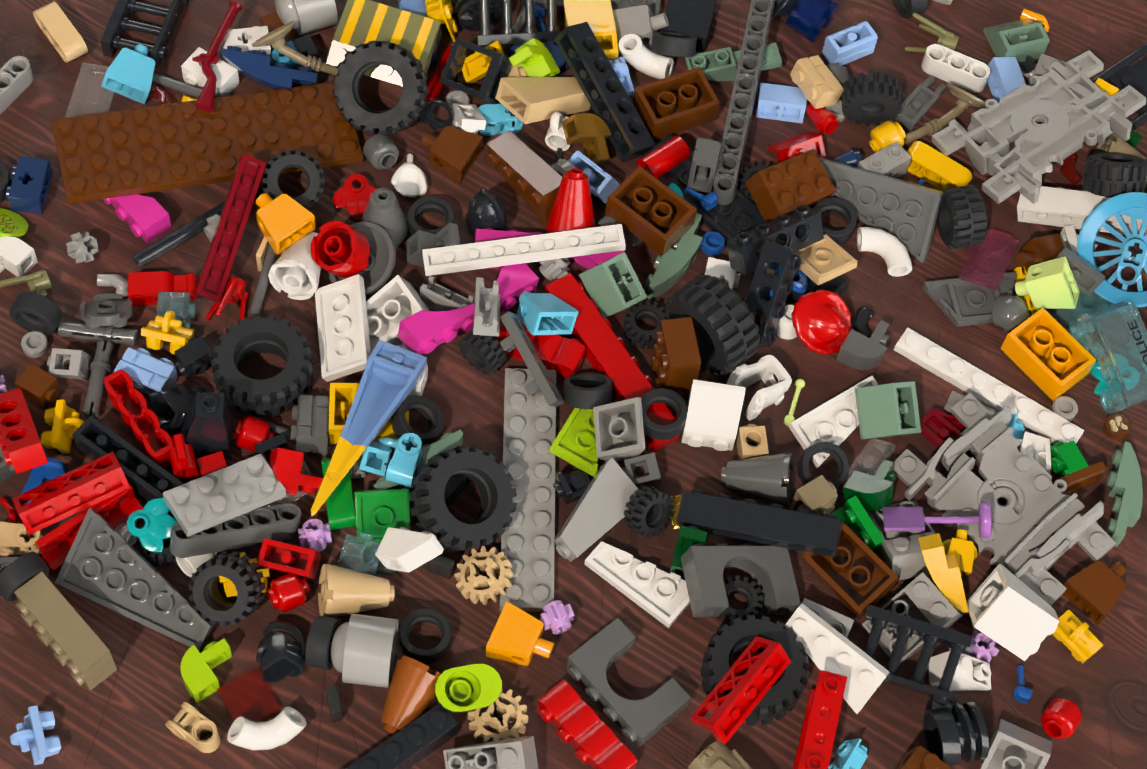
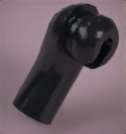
(860, 320)

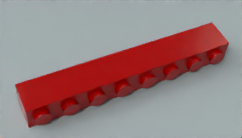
(608, 353)

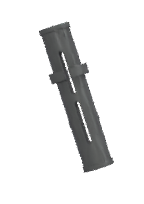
(103, 333)
(100, 368)

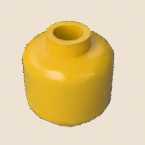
(886, 134)

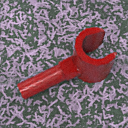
(13, 516)

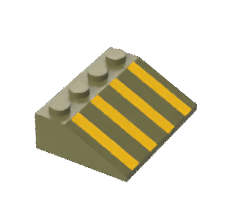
(374, 21)

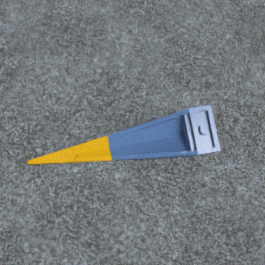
(383, 387)

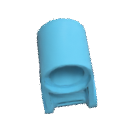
(498, 120)
(405, 460)

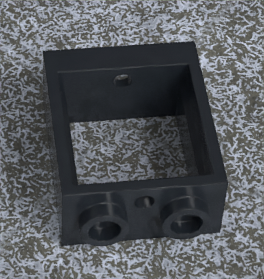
(498, 68)

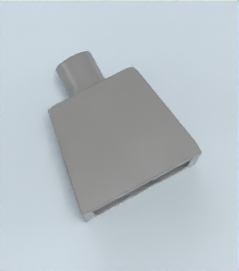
(638, 21)

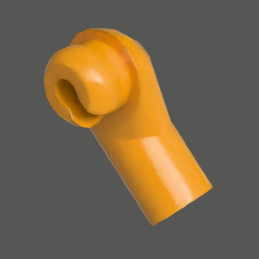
(1027, 14)

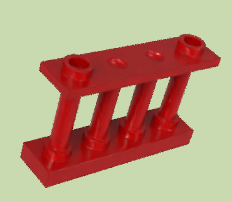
(820, 722)

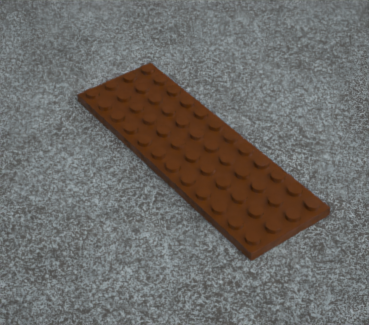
(190, 147)

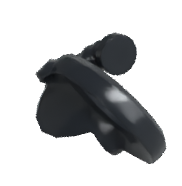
(428, 117)

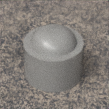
(307, 14)
(365, 650)

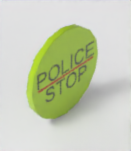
(12, 224)

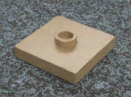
(825, 261)

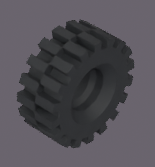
(871, 98)

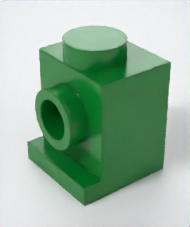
(1066, 458)

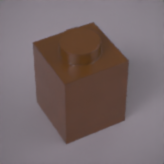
(38, 386)

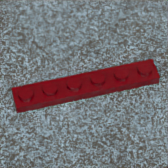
(230, 228)

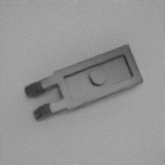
(920, 103)

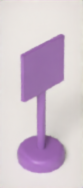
(913, 519)

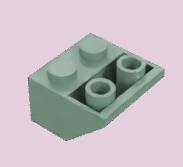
(1018, 39)
(613, 285)
(887, 410)

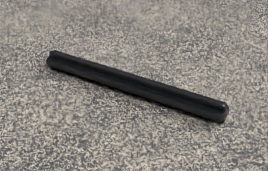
(179, 235)

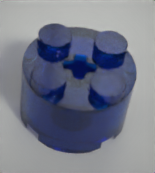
(811, 17)

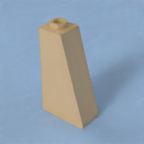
(539, 97)

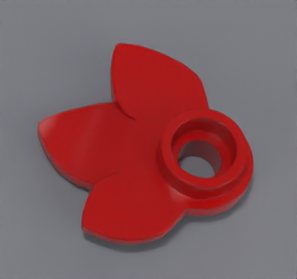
(352, 198)

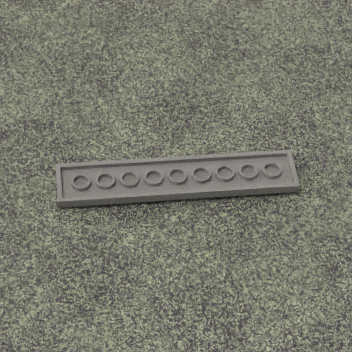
(531, 535)

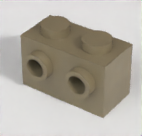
(815, 496)

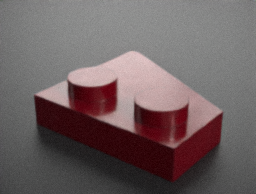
(939, 426)

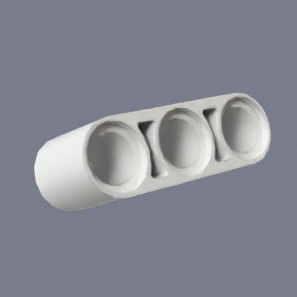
(955, 68)

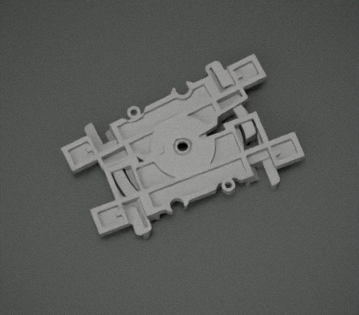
(1070, 112)
(1034, 506)

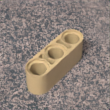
(60, 32)

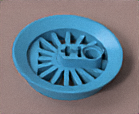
(1130, 205)

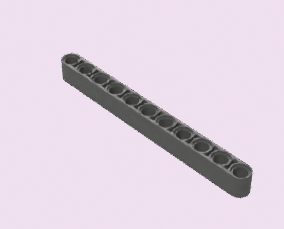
(750, 58)

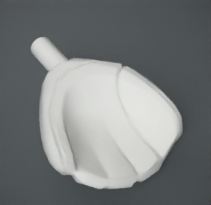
(409, 179)

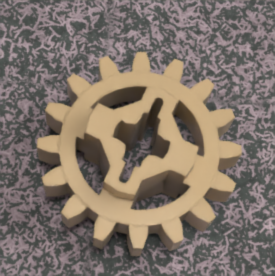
(488, 563)
(506, 712)

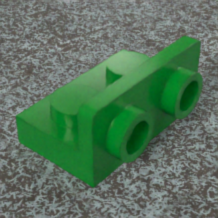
(859, 522)

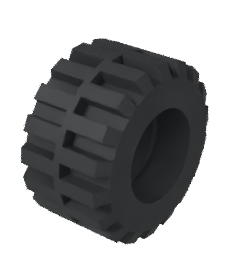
(302, 161)
(1114, 174)
(962, 217)
(212, 603)

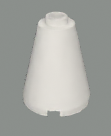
(296, 270)

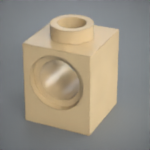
(754, 434)

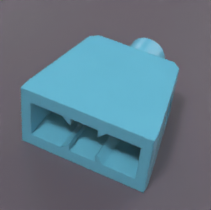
(131, 74)
(546, 314)

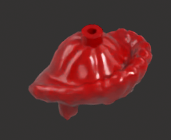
(821, 321)

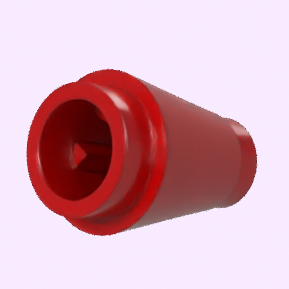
(823, 120)

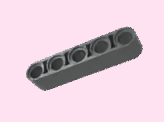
(248, 529)

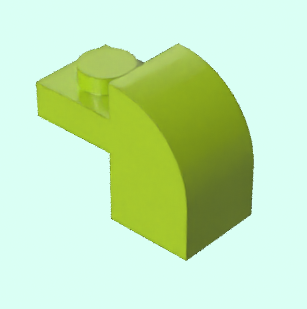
(535, 59)
(197, 668)

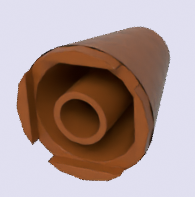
(408, 693)

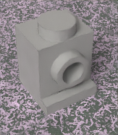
(78, 360)

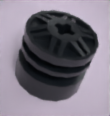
(469, 13)
(956, 733)

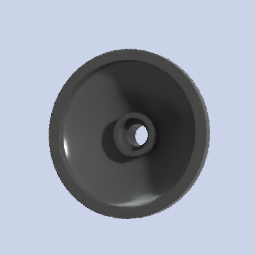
(381, 255)

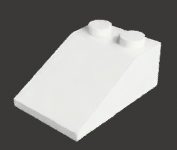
(389, 307)
(713, 415)

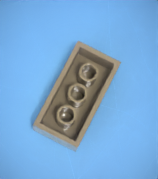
(64, 632)

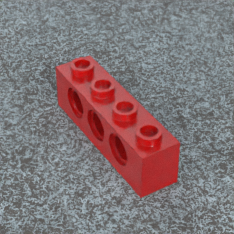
(18, 434)

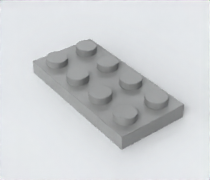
(224, 495)

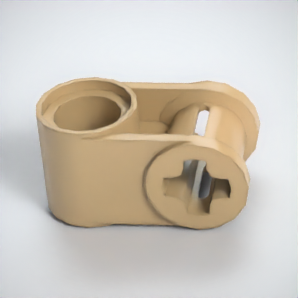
(16, 540)
(190, 725)

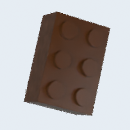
(676, 103)
(790, 185)
(650, 210)
(676, 356)
(855, 575)

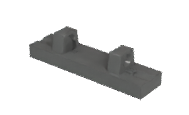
(542, 379)

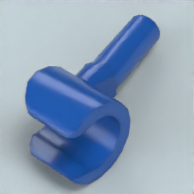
(538, 15)
(706, 201)
(1021, 692)

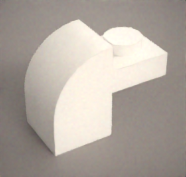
(16, 256)

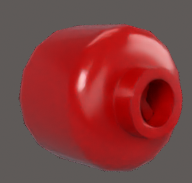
(251, 432)
(288, 592)
(1061, 718)

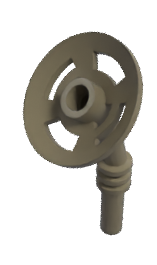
(277, 40)
(963, 102)

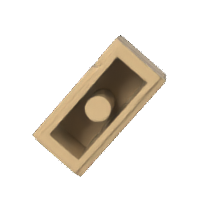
(816, 82)

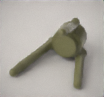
(945, 38)
(35, 281)

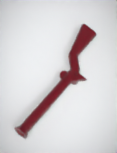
(207, 96)

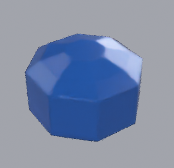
(712, 243)

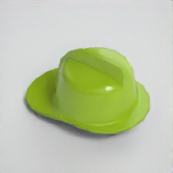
(468, 687)

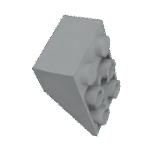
(902, 548)
(922, 602)
(500, 754)

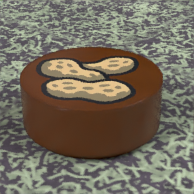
(1117, 426)

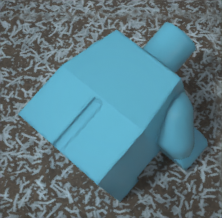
(377, 455)

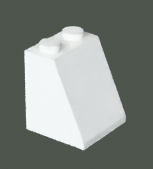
(1011, 613)

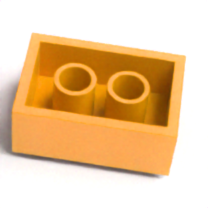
(1048, 354)

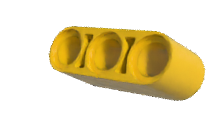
(936, 167)

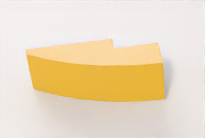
(944, 570)

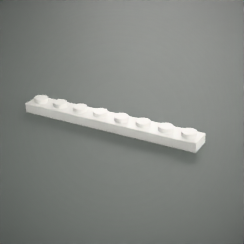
(523, 249)
(986, 388)

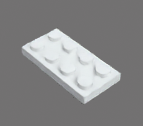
(342, 328)

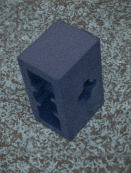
(29, 185)

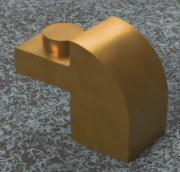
(589, 131)

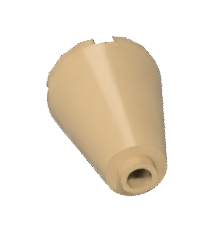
(351, 591)

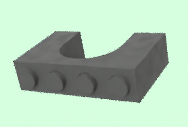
(766, 564)
(637, 718)

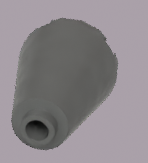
(386, 212)
(761, 476)

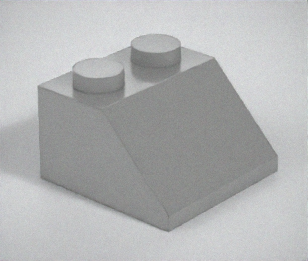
(619, 430)
(1016, 749)

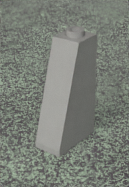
(596, 511)

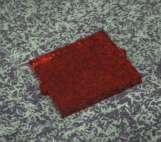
(248, 697)

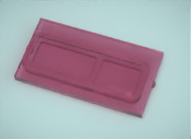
(989, 260)

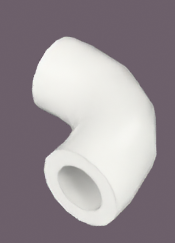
(643, 59)
(887, 247)
(269, 733)

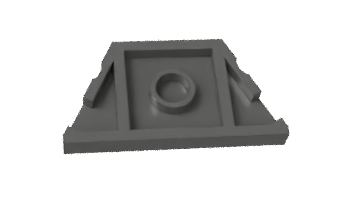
(965, 301)

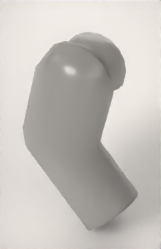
(113, 280)

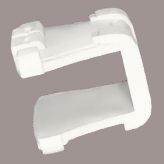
(764, 370)

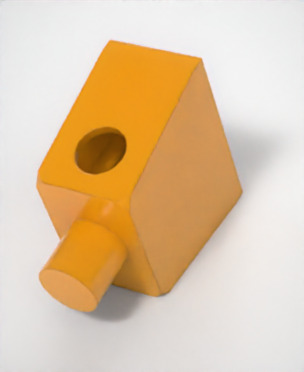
(283, 221)
(517, 637)

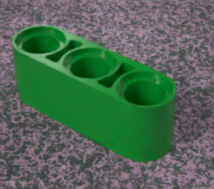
(340, 502)

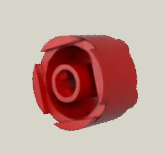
(340, 249)

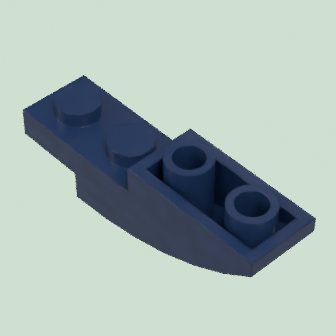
(256, 68)

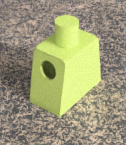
(1050, 285)

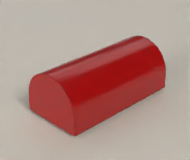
(665, 157)

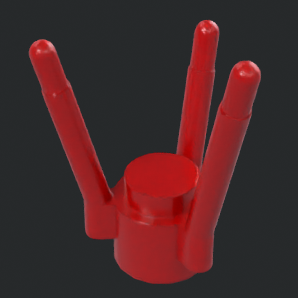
(233, 292)

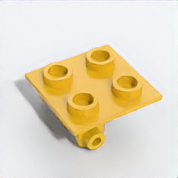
(442, 11)

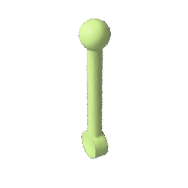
(800, 383)

